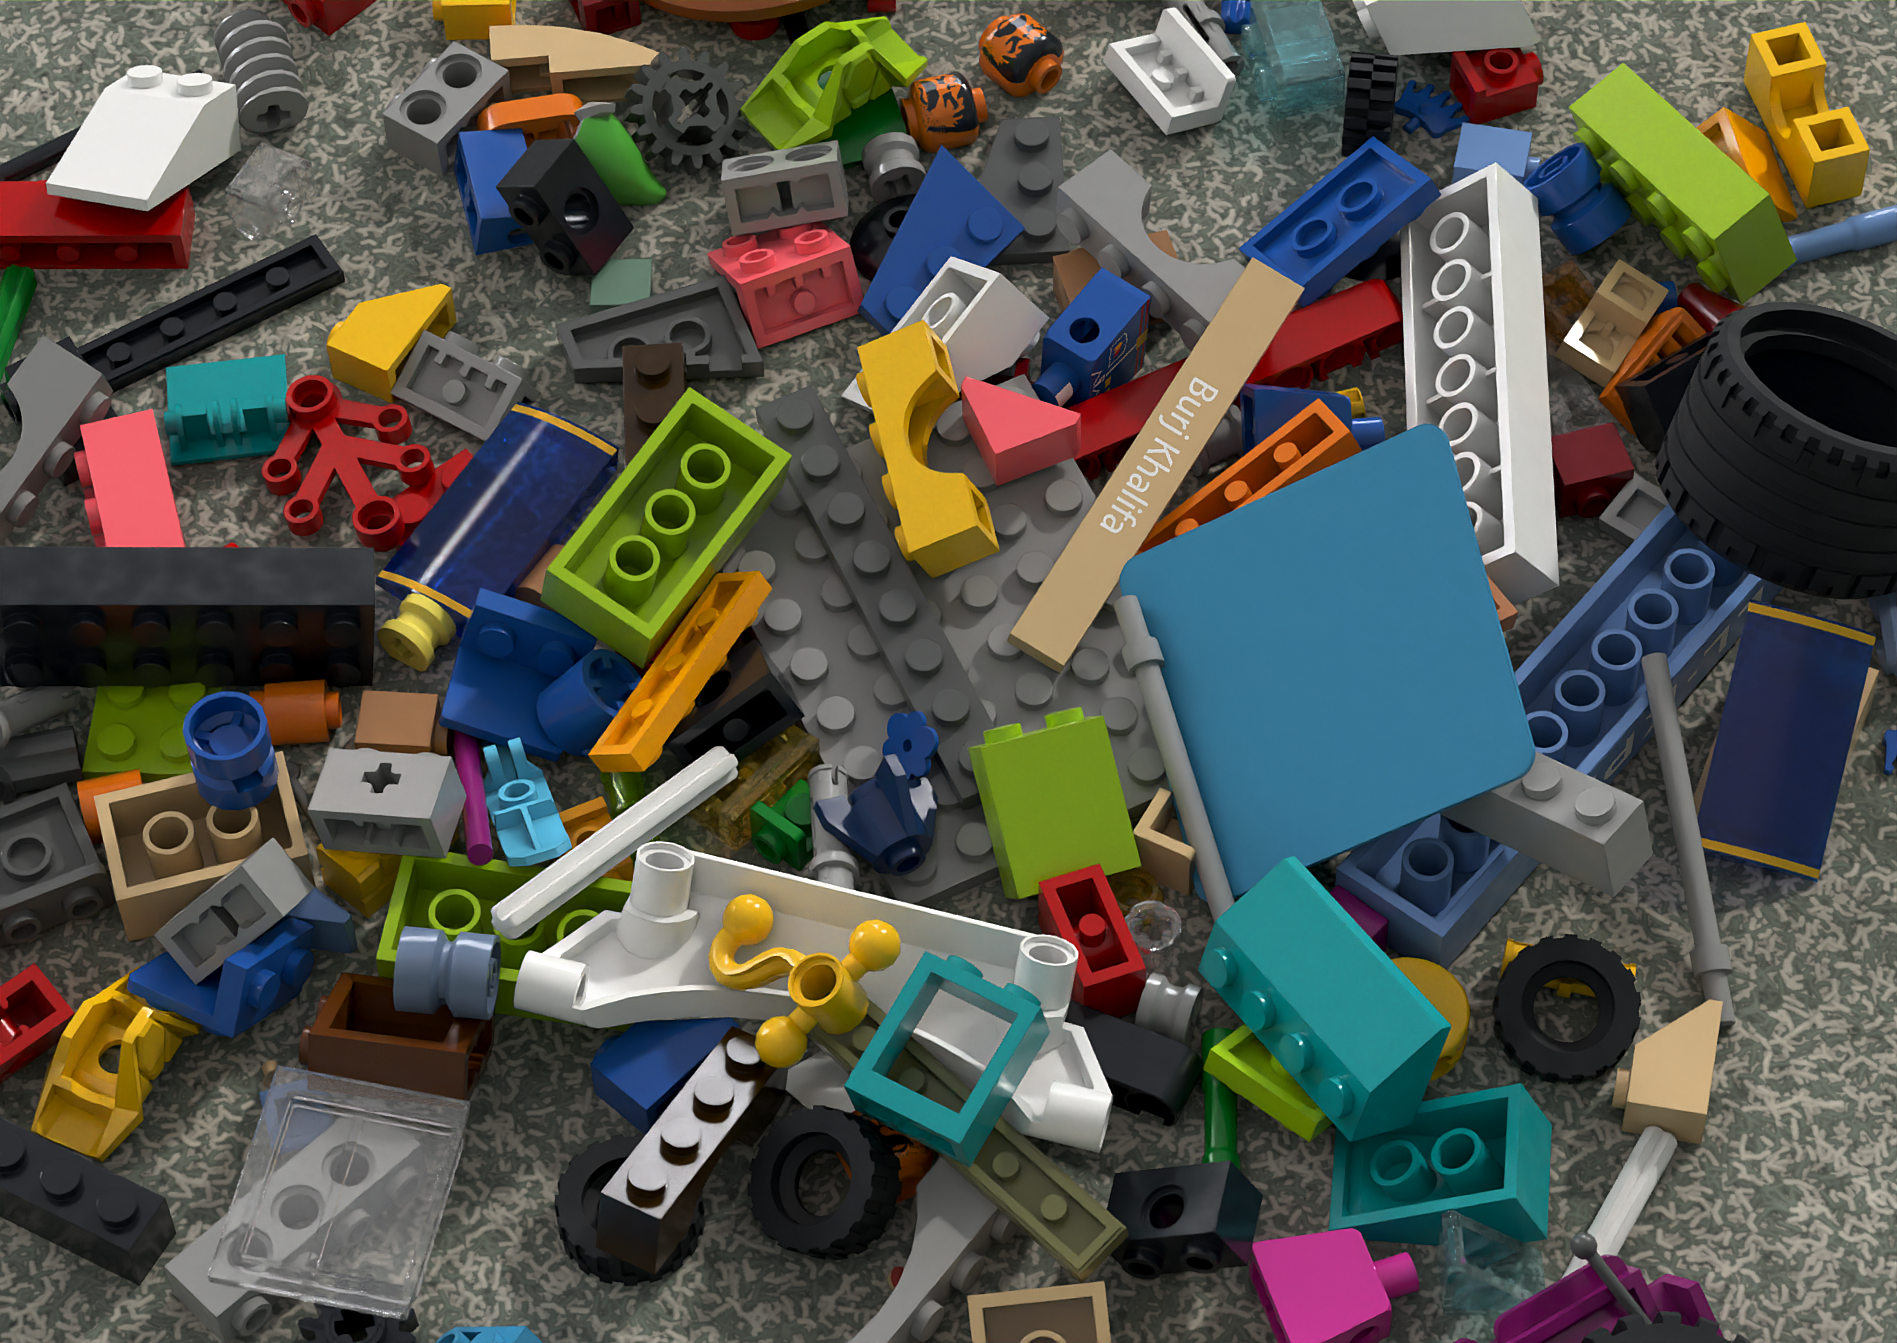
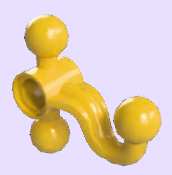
(784, 1038)

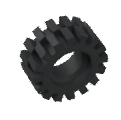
(1369, 100)

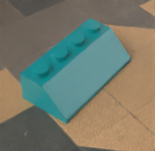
(1326, 1001)

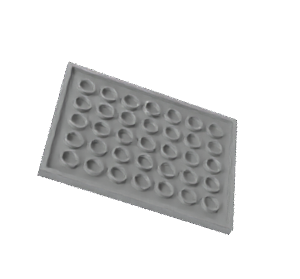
(848, 690)

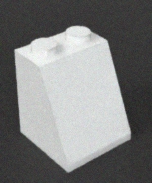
(1446, 25)

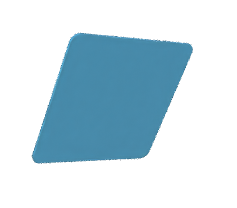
(1335, 658)

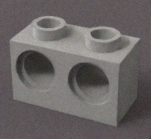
(441, 103)
(784, 188)
(234, 911)

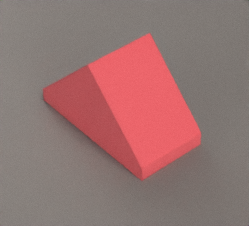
(1017, 431)

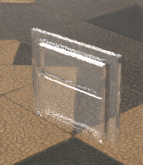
(341, 1193)

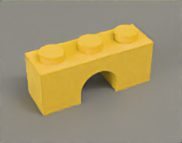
(1818, 146)

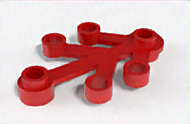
(317, 408)

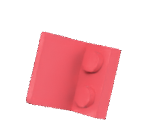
(790, 280)

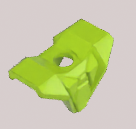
(864, 64)

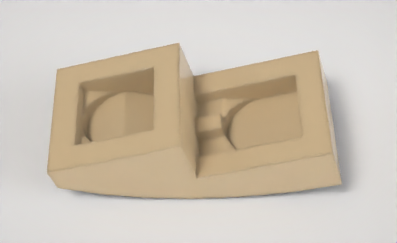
(1611, 323)

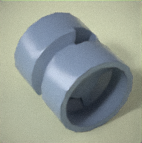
(446, 972)

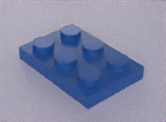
(1343, 219)

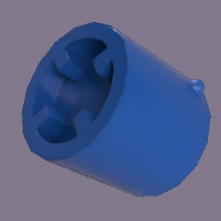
(586, 700)

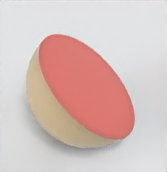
(894, 1276)

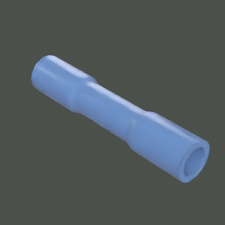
(1853, 234)

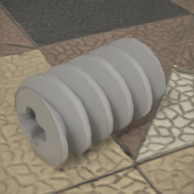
(262, 67)

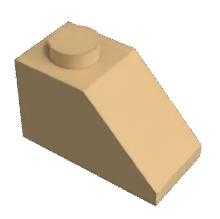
(1672, 1076)

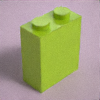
(1053, 801)

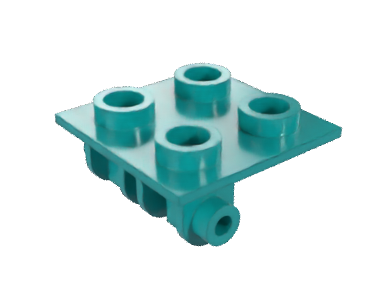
(226, 409)

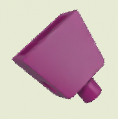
(1328, 1287)

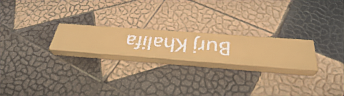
(1155, 466)

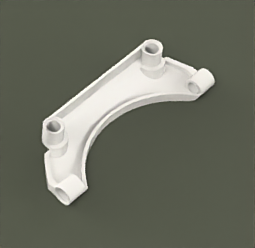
(657, 967)

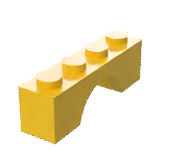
(909, 387)

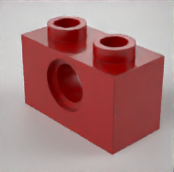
(1086, 914)

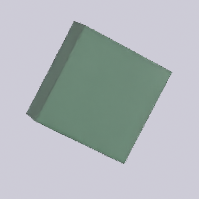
(621, 283)

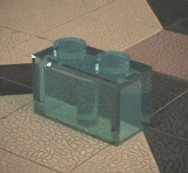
(1295, 57)

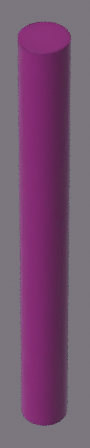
(475, 810)

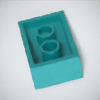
(1462, 1154)

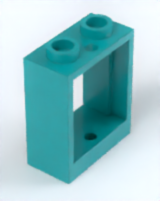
(918, 1117)

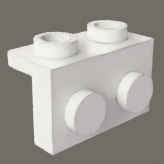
(1173, 74)

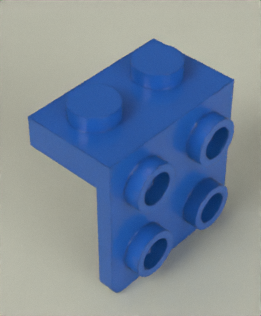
(241, 989)

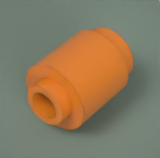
(300, 711)

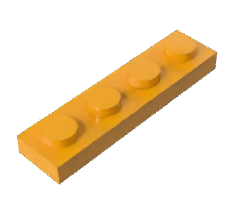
(680, 672)

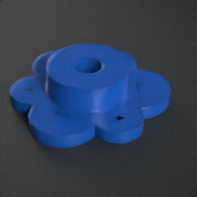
(911, 742)

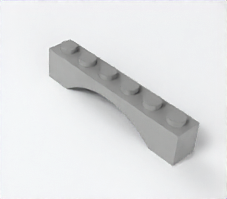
(947, 1254)

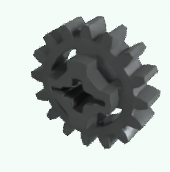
(666, 93)

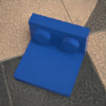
(503, 666)

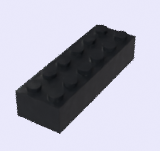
(186, 616)

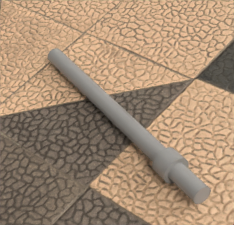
(1144, 661)
(1710, 958)

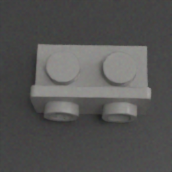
(461, 387)

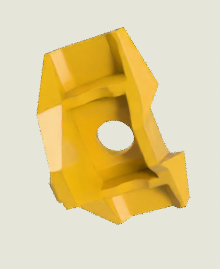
(95, 1108)

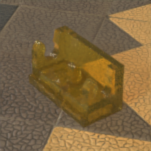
(761, 777)

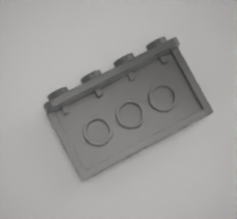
(47, 866)

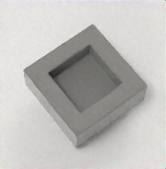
(1632, 510)

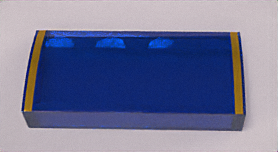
(502, 511)
(1784, 740)

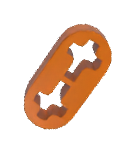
(537, 116)

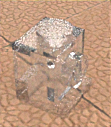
(269, 192)

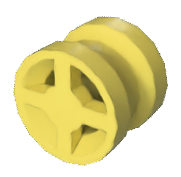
(417, 631)

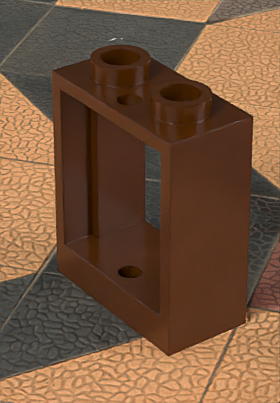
(369, 1041)

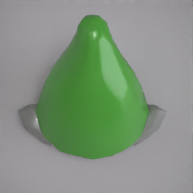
(616, 156)

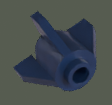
(885, 819)

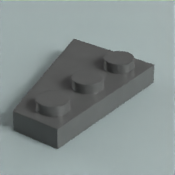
(697, 315)

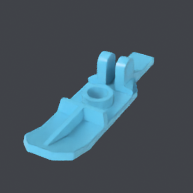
(521, 806)

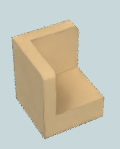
(1162, 845)

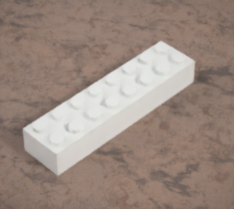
(1482, 367)

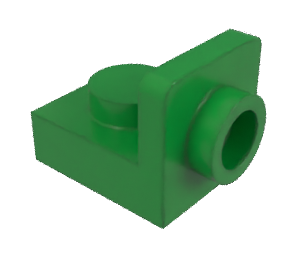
(785, 828)

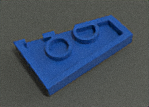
(946, 219)

